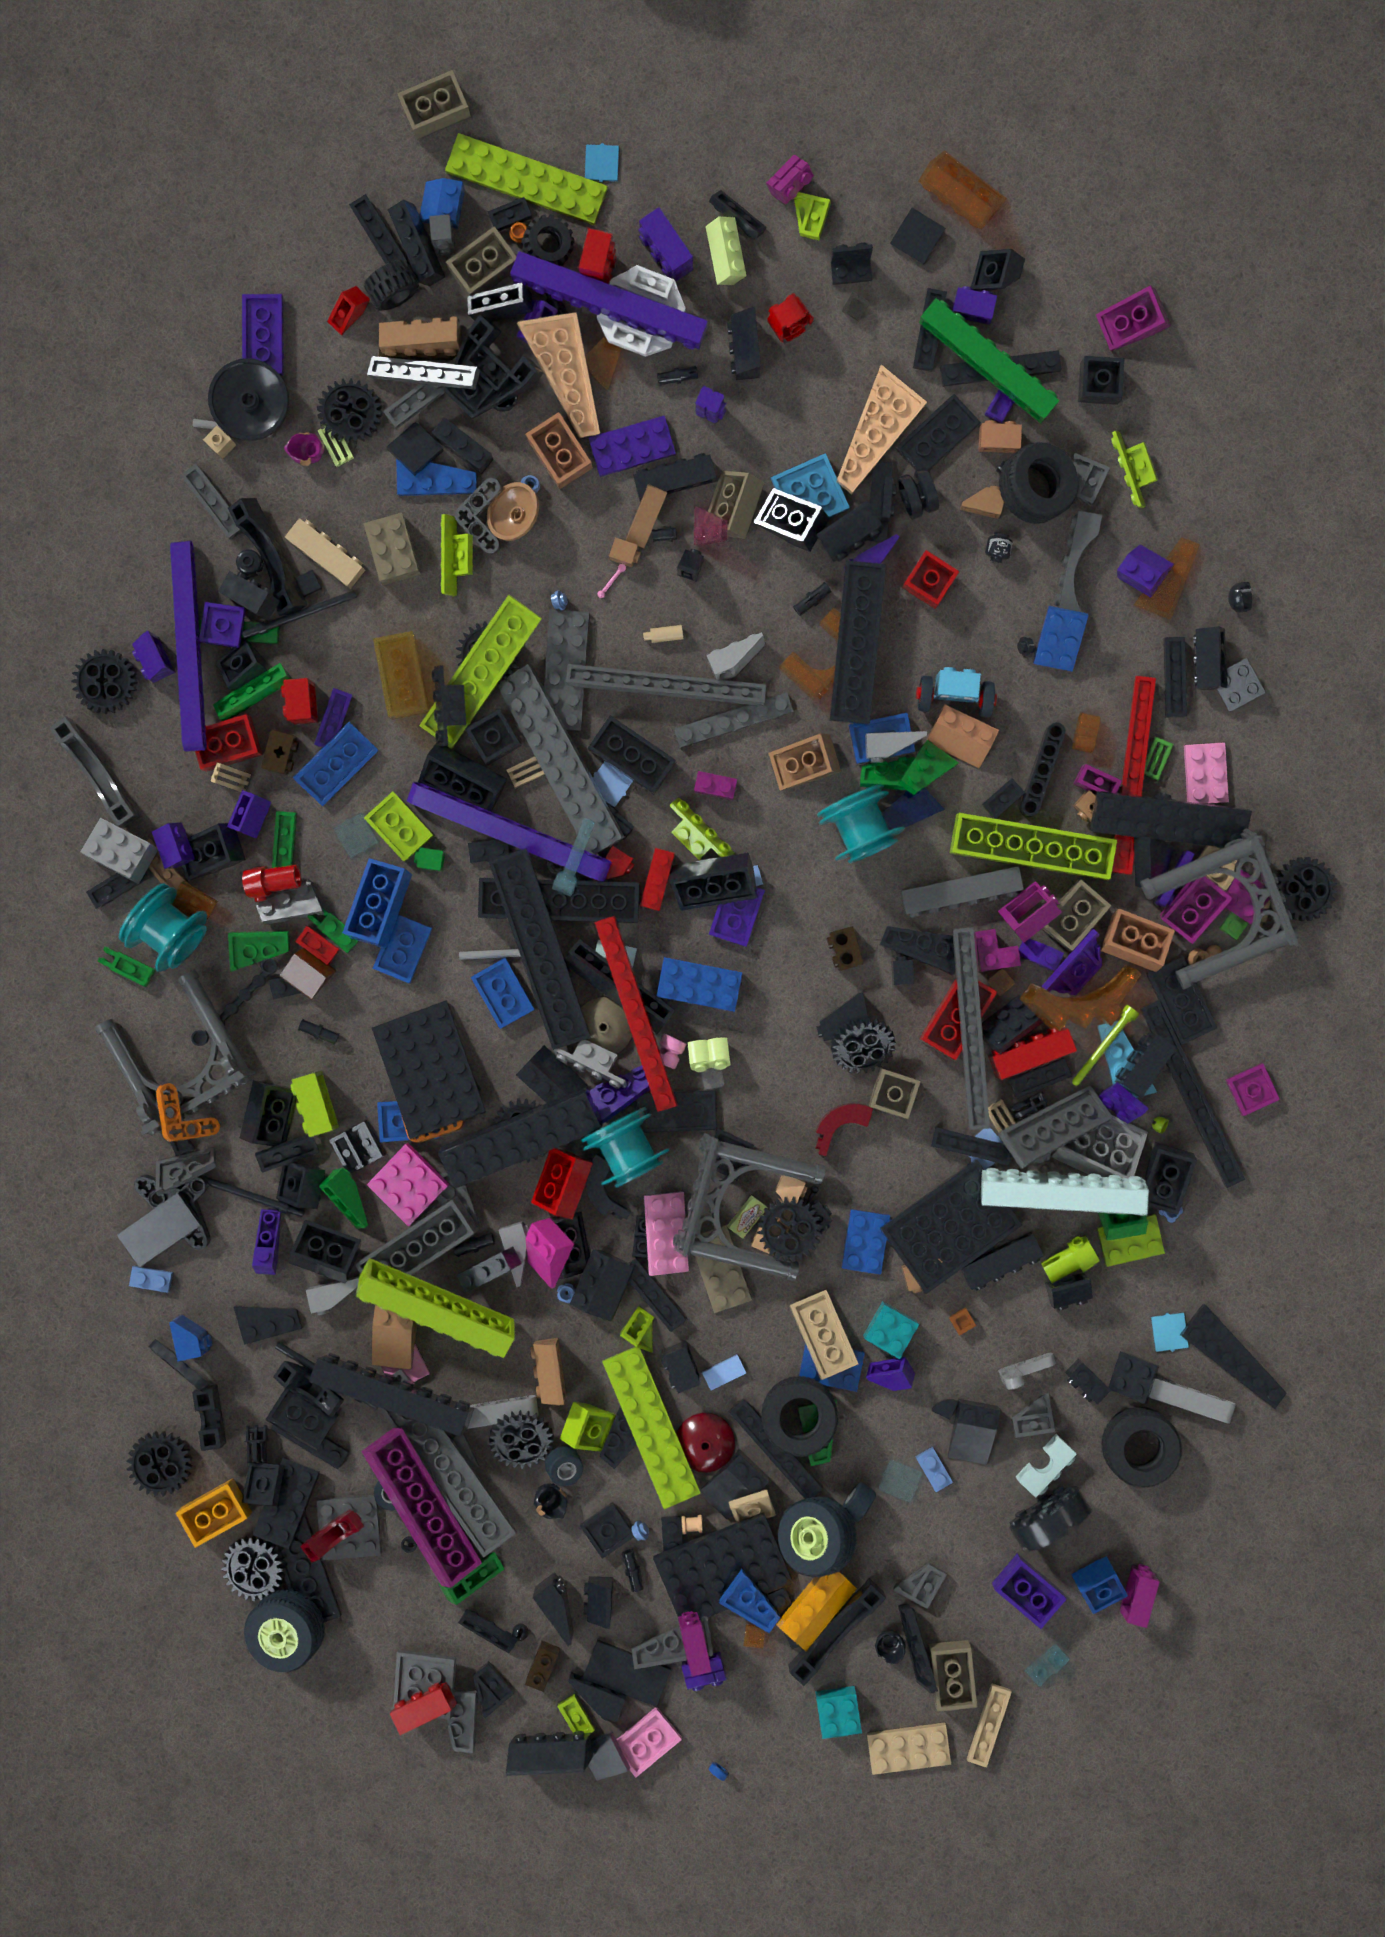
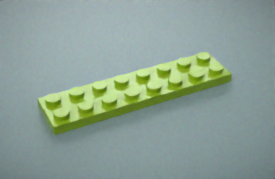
(526, 178)
(488, 661)
(651, 1427)

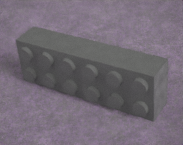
(425, 1239)

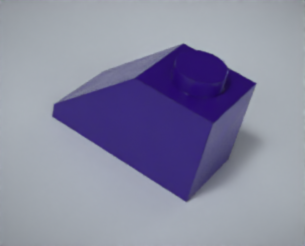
(1040, 954)
(891, 1374)

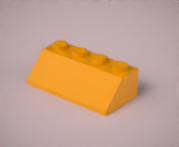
(815, 1608)

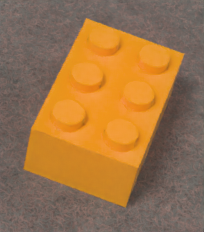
(213, 1513)

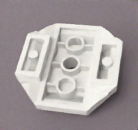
(651, 286)

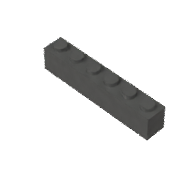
(961, 890)

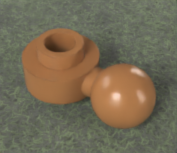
(1198, 954)

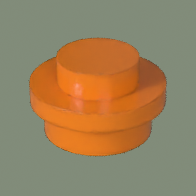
(516, 232)

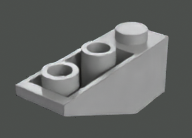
(732, 659)

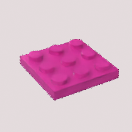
(408, 1184)

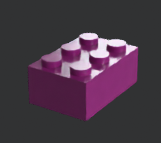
(1195, 907)

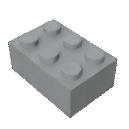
(119, 850)

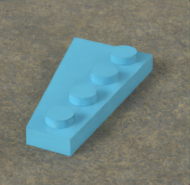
(1118, 1052)

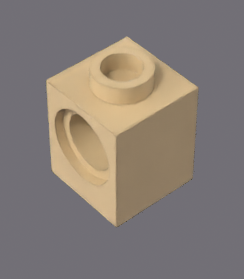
(219, 442)

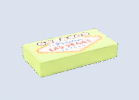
(747, 1216)

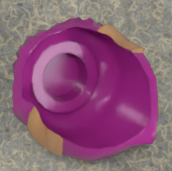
(305, 448)

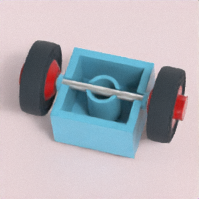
(959, 687)

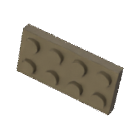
(723, 1280)

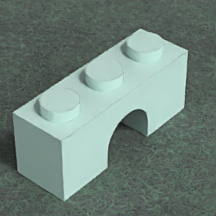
(1036, 1479)

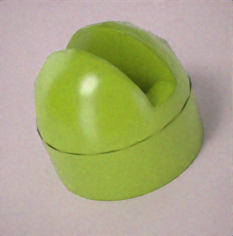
(1160, 1125)

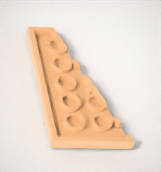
(561, 355)
(883, 420)

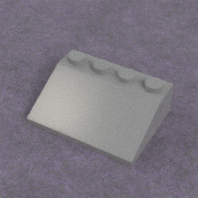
(1105, 1150)

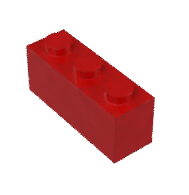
(657, 879)
(422, 1707)

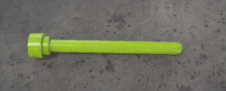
(1128, 1014)

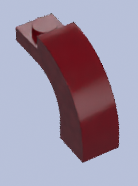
(838, 1116)
(332, 1534)

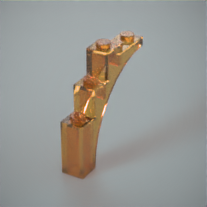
(1081, 1010)

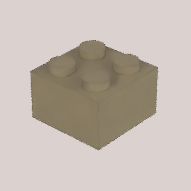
(894, 1093)

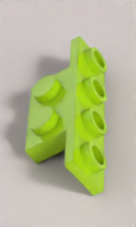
(1137, 466)
(455, 555)
(696, 834)

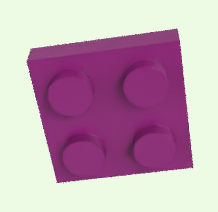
(1241, 902)
(1252, 1089)

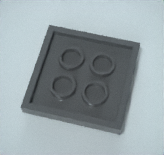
(362, 1543)
(419, 1671)

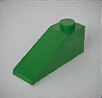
(345, 1195)
(474, 1580)

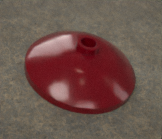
(708, 1429)

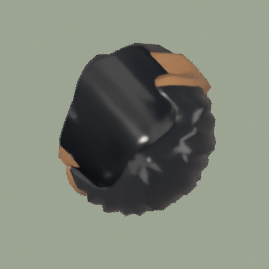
(550, 1501)

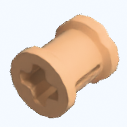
(692, 1524)

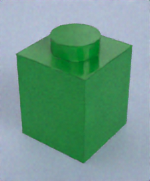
(430, 859)

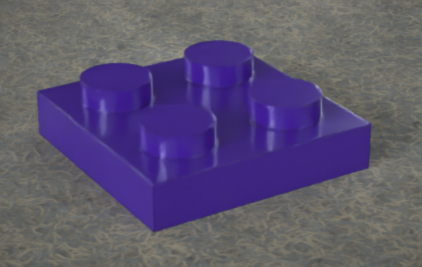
(222, 625)
(1122, 1103)

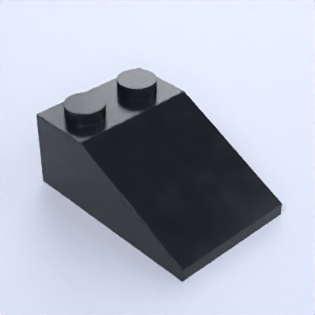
(792, 519)
(213, 851)
(1168, 1177)
(973, 1431)
(733, 1481)
(553, 1601)

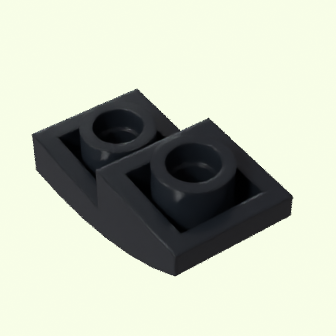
(640, 1239)

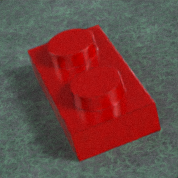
(317, 945)

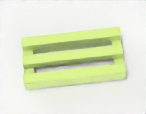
(343, 459)

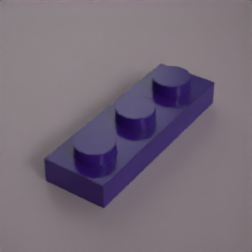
(333, 716)
(1167, 897)

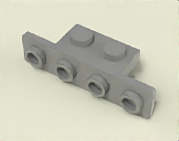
(593, 1059)

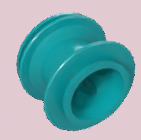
(861, 824)
(163, 928)
(625, 1148)

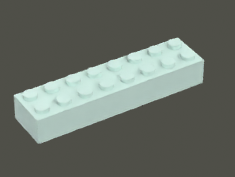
(1064, 1191)

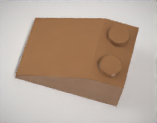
(805, 761)
(392, 1339)

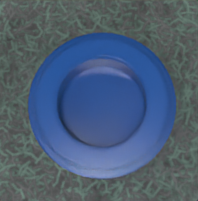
(718, 1771)

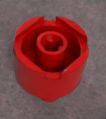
(789, 318)

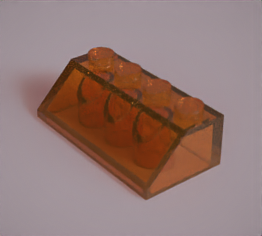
(961, 190)

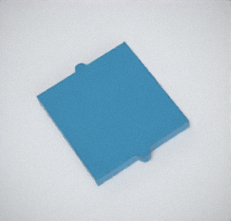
(601, 162)

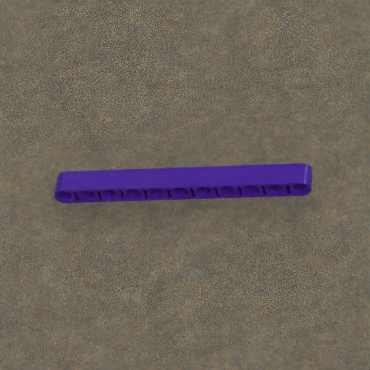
(188, 646)
(505, 829)

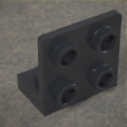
(851, 264)

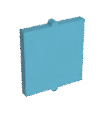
(1167, 1332)

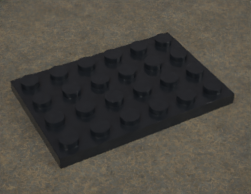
(428, 1070)
(948, 1227)
(705, 1567)

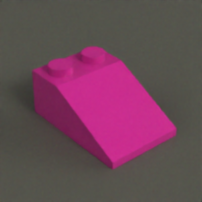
(547, 1250)

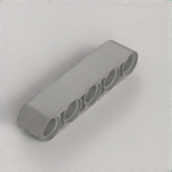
(1192, 1400)
(487, 1414)

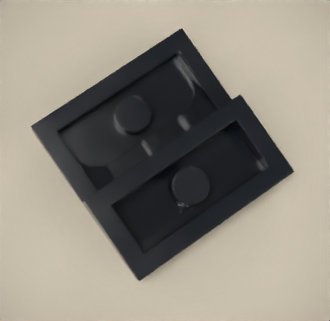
(917, 235)
(357, 1147)

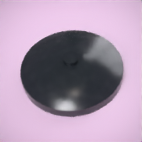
(248, 399)

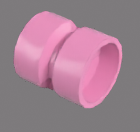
(670, 1050)

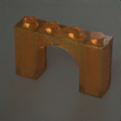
(808, 679)

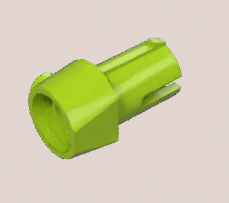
(1078, 1256)

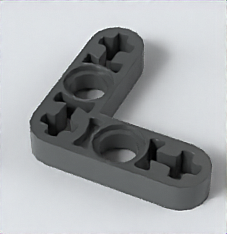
(474, 512)

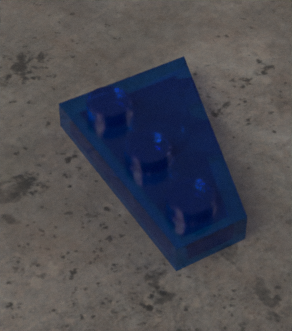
(911, 809)

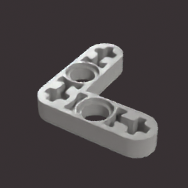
(1012, 1375)

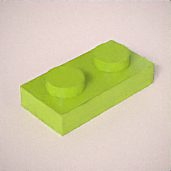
(575, 1715)

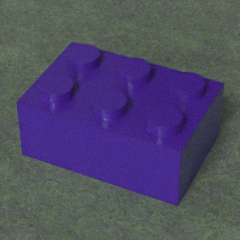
(665, 245)
(1029, 1591)

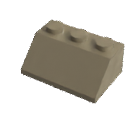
(736, 501)

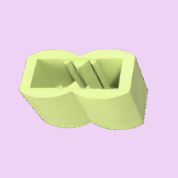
(709, 1054)

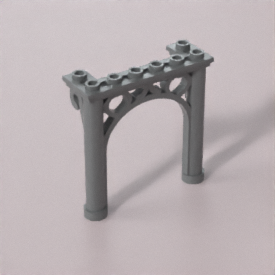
(1274, 938)
(235, 1068)
(685, 1240)

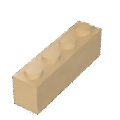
(324, 553)

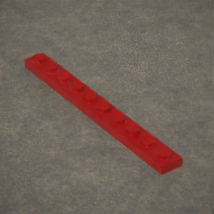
(1135, 762)
(636, 1013)

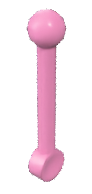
(621, 568)

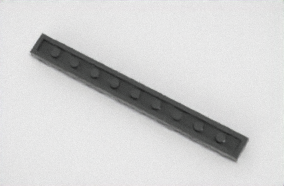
(665, 685)
(971, 1028)

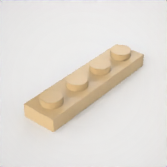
(989, 1725)

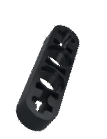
(179, 1366)

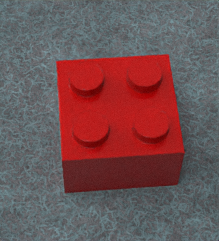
(930, 579)
(300, 701)

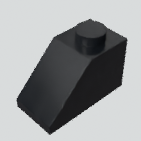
(690, 564)

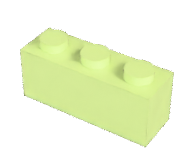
(726, 251)

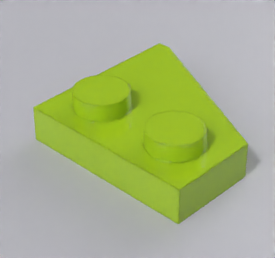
(811, 214)

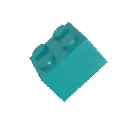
(891, 1330)
(838, 1712)

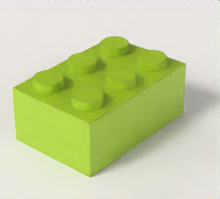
(314, 1104)

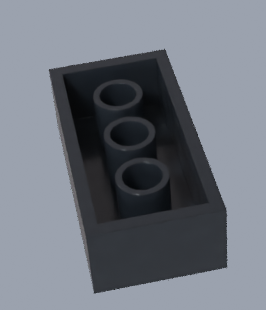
(632, 755)

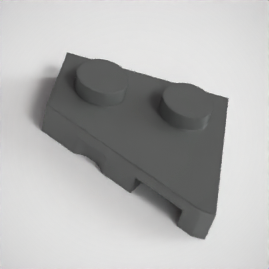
(1091, 478)
(1034, 1418)

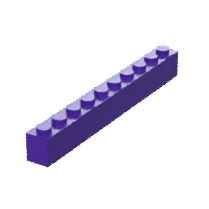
(609, 300)

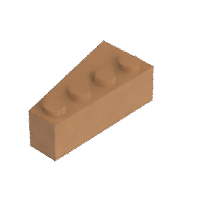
(420, 337)

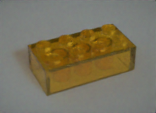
(401, 675)

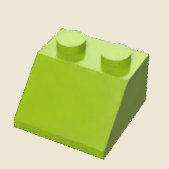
(587, 1427)

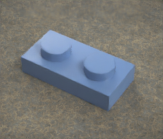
(151, 1279)
(934, 1469)

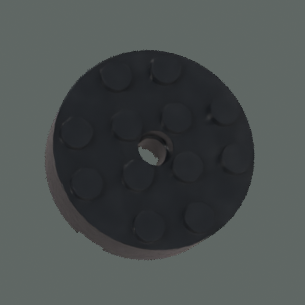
(1050, 1518)

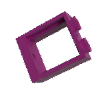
(1023, 903)
(1141, 1592)
(694, 1643)

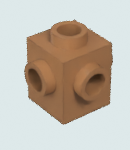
(1083, 804)

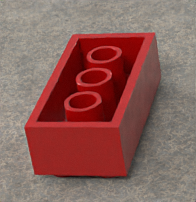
(944, 1027)
(1032, 1053)

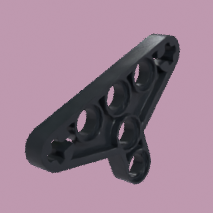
(188, 1189)

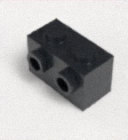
(1083, 1377)

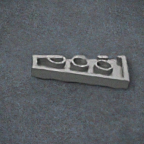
(666, 1648)

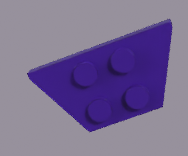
(1077, 967)

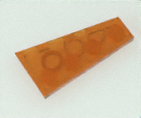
(1168, 593)

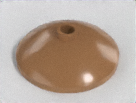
(513, 512)

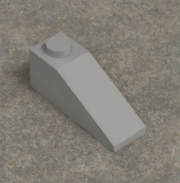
(883, 745)
(515, 1236)
(327, 1295)

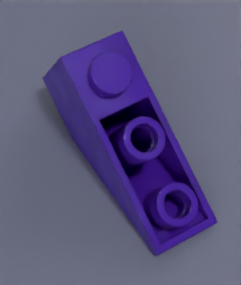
(267, 1242)

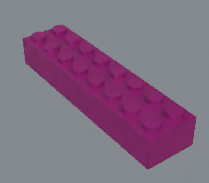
(421, 1507)

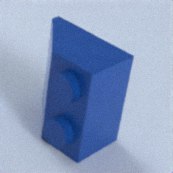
(443, 198)
(189, 1338)
(1099, 1585)

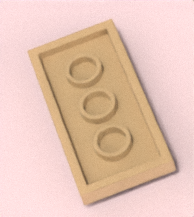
(823, 1334)
(908, 1748)

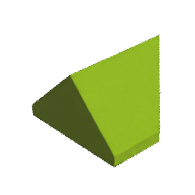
(639, 1330)

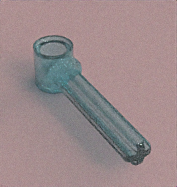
(566, 880)

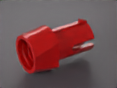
(262, 881)

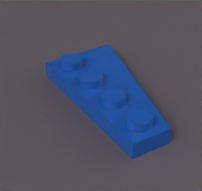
(435, 480)

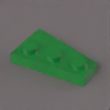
(926, 767)
(885, 773)
(255, 946)

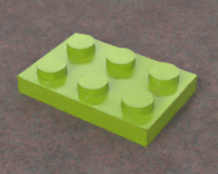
(398, 826)
(1133, 1247)

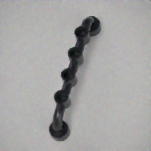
(268, 967)

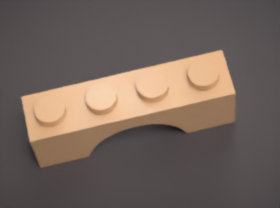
(787, 1187)

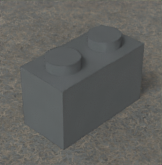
(442, 234)

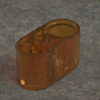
(1086, 732)

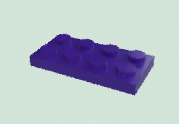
(263, 329)
(632, 446)

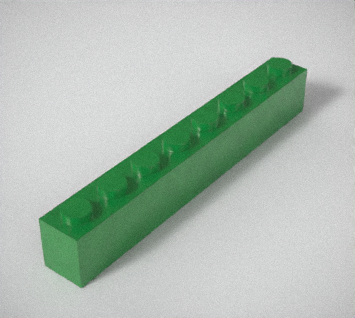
(988, 360)

